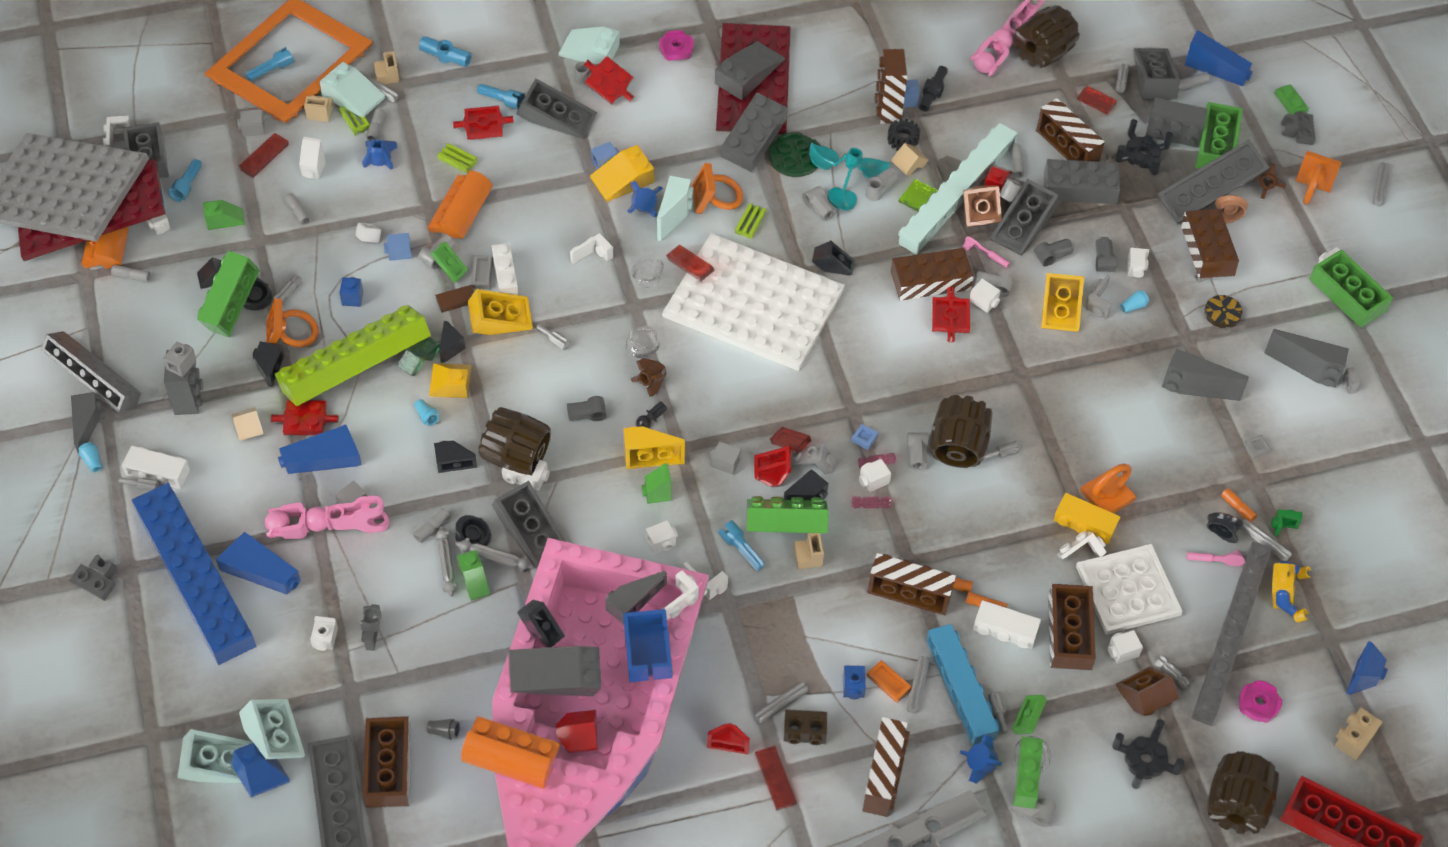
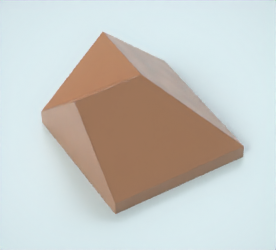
(982, 205)

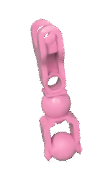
(1002, 39)
(352, 516)

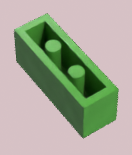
(1028, 772)

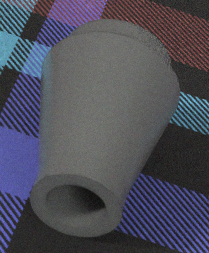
(444, 728)

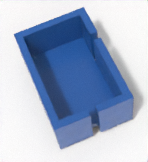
(647, 645)

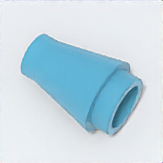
(1136, 301)
(428, 414)
(90, 456)

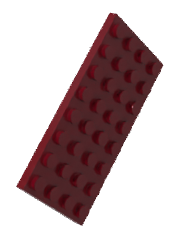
(775, 86)
(140, 204)

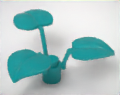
(825, 157)

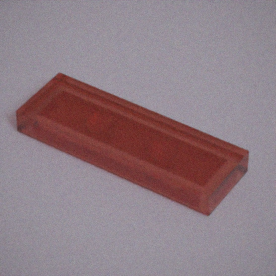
(263, 155)
(690, 263)
(775, 778)

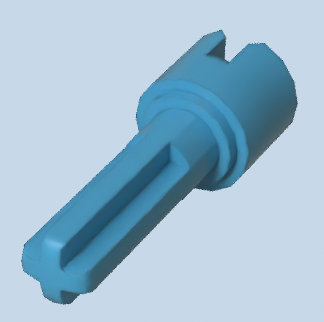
(280, 59)
(510, 98)
(181, 187)
(734, 537)

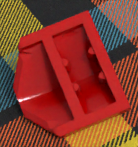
(773, 466)
(578, 731)
(728, 738)

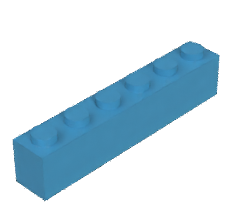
(962, 684)

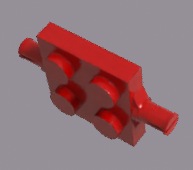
(609, 80)
(483, 122)
(950, 314)
(305, 418)

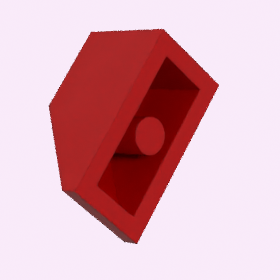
(997, 176)

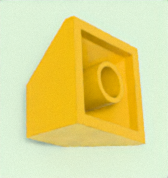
(450, 380)

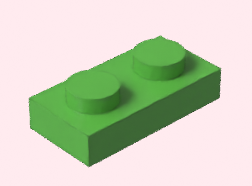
(1291, 100)
(449, 261)
(1029, 714)

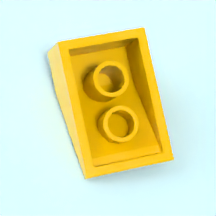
(616, 175)
(1062, 302)
(498, 312)
(651, 448)

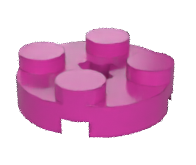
(684, 48)
(1255, 711)

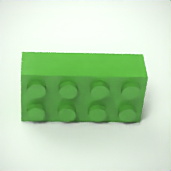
(1219, 132)
(1351, 288)
(228, 293)
(787, 515)

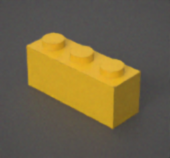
(1086, 517)

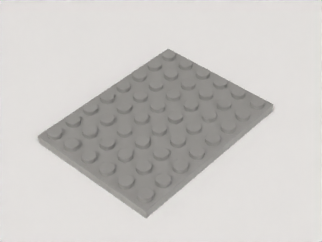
(66, 185)

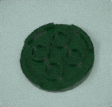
(791, 155)

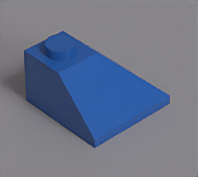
(1368, 669)
(256, 771)

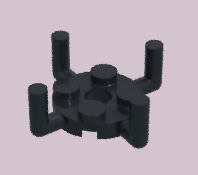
(1151, 159)
(1151, 747)

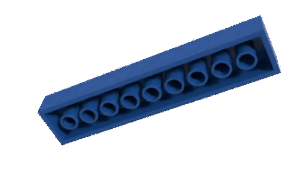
(194, 574)

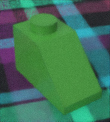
(222, 214)
(657, 485)
(473, 575)

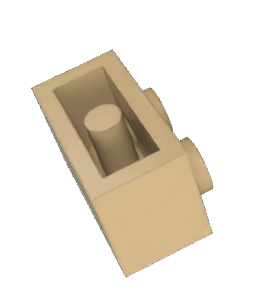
(1358, 733)

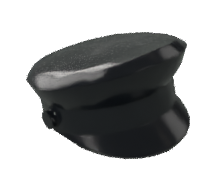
(259, 296)
(1224, 526)
(473, 528)

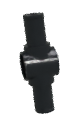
(933, 88)

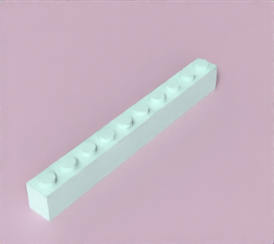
(950, 194)

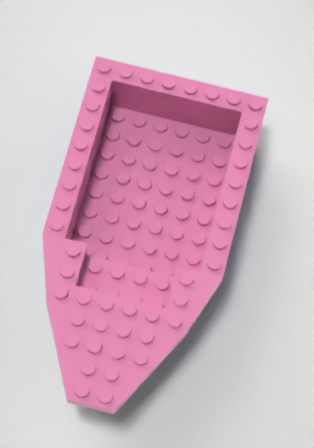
(629, 715)

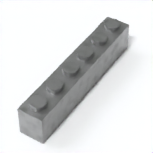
(91, 371)

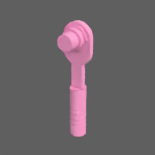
(969, 243)
(1230, 559)

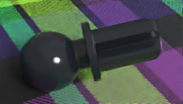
(653, 414)

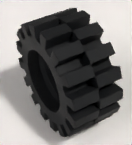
(903, 127)

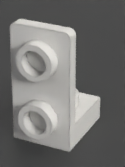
(596, 243)

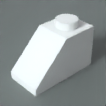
(312, 158)

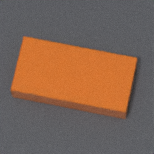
(889, 681)

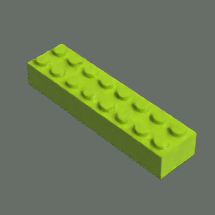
(352, 354)

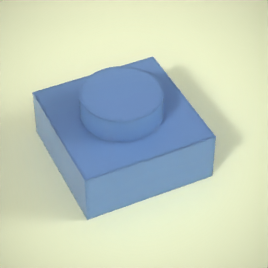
(864, 436)

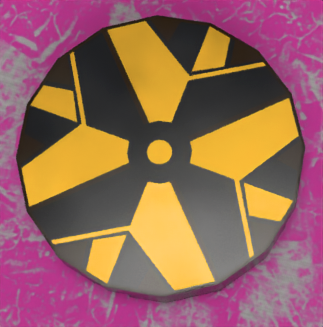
(1223, 311)

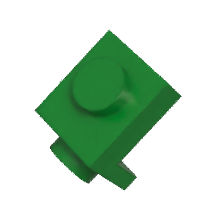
(1285, 519)

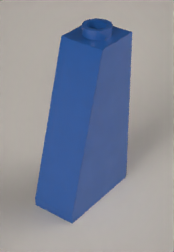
(1217, 60)
(321, 452)
(257, 564)

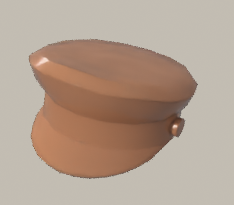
(1232, 207)

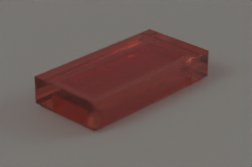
(1097, 99)
(787, 437)

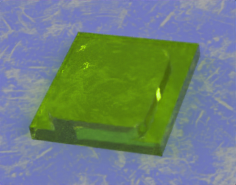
(916, 195)

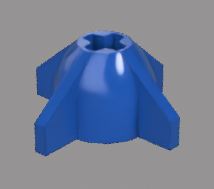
(379, 153)
(643, 199)
(982, 759)

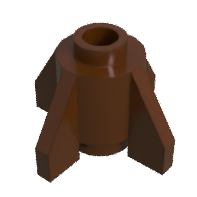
(1271, 183)
(651, 374)

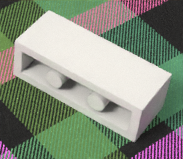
(504, 269)
(156, 466)
(1006, 625)

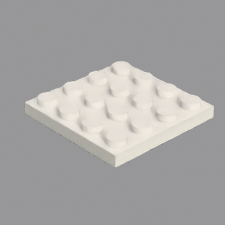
(1129, 589)

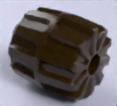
(1046, 36)
(961, 431)
(514, 441)
(1243, 792)

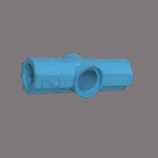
(445, 51)

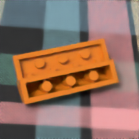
(461, 205)
(106, 251)
(509, 752)

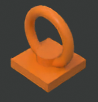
(1317, 173)
(705, 187)
(277, 325)
(1109, 490)

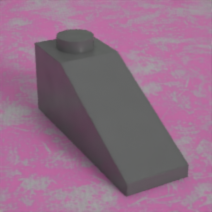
(84, 416)
(634, 595)

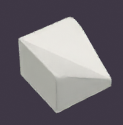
(368, 232)

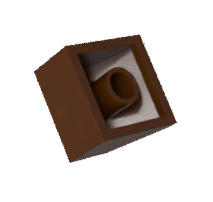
(1148, 690)

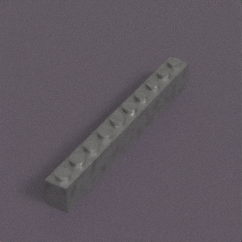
(1231, 634)

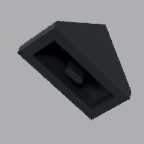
(207, 272)
(451, 342)

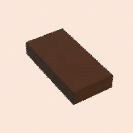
(454, 298)

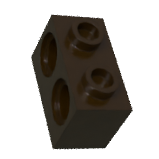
(805, 721)

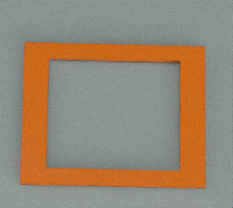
(278, 109)

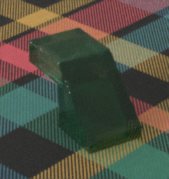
(417, 354)

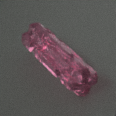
(889, 458)
(871, 502)

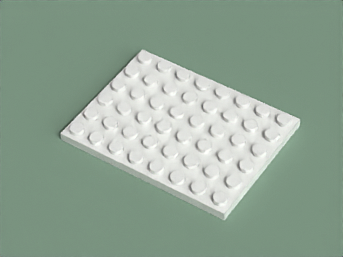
(755, 302)

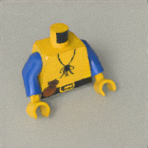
(1284, 588)

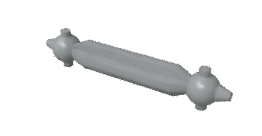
(495, 555)
(446, 561)

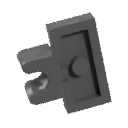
(1301, 126)
(96, 578)
(370, 625)

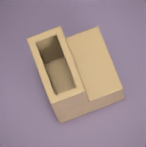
(387, 70)
(318, 108)
(909, 158)
(247, 423)
(809, 552)

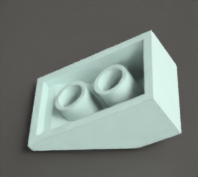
(591, 44)
(351, 90)
(674, 205)
(272, 728)
(208, 757)

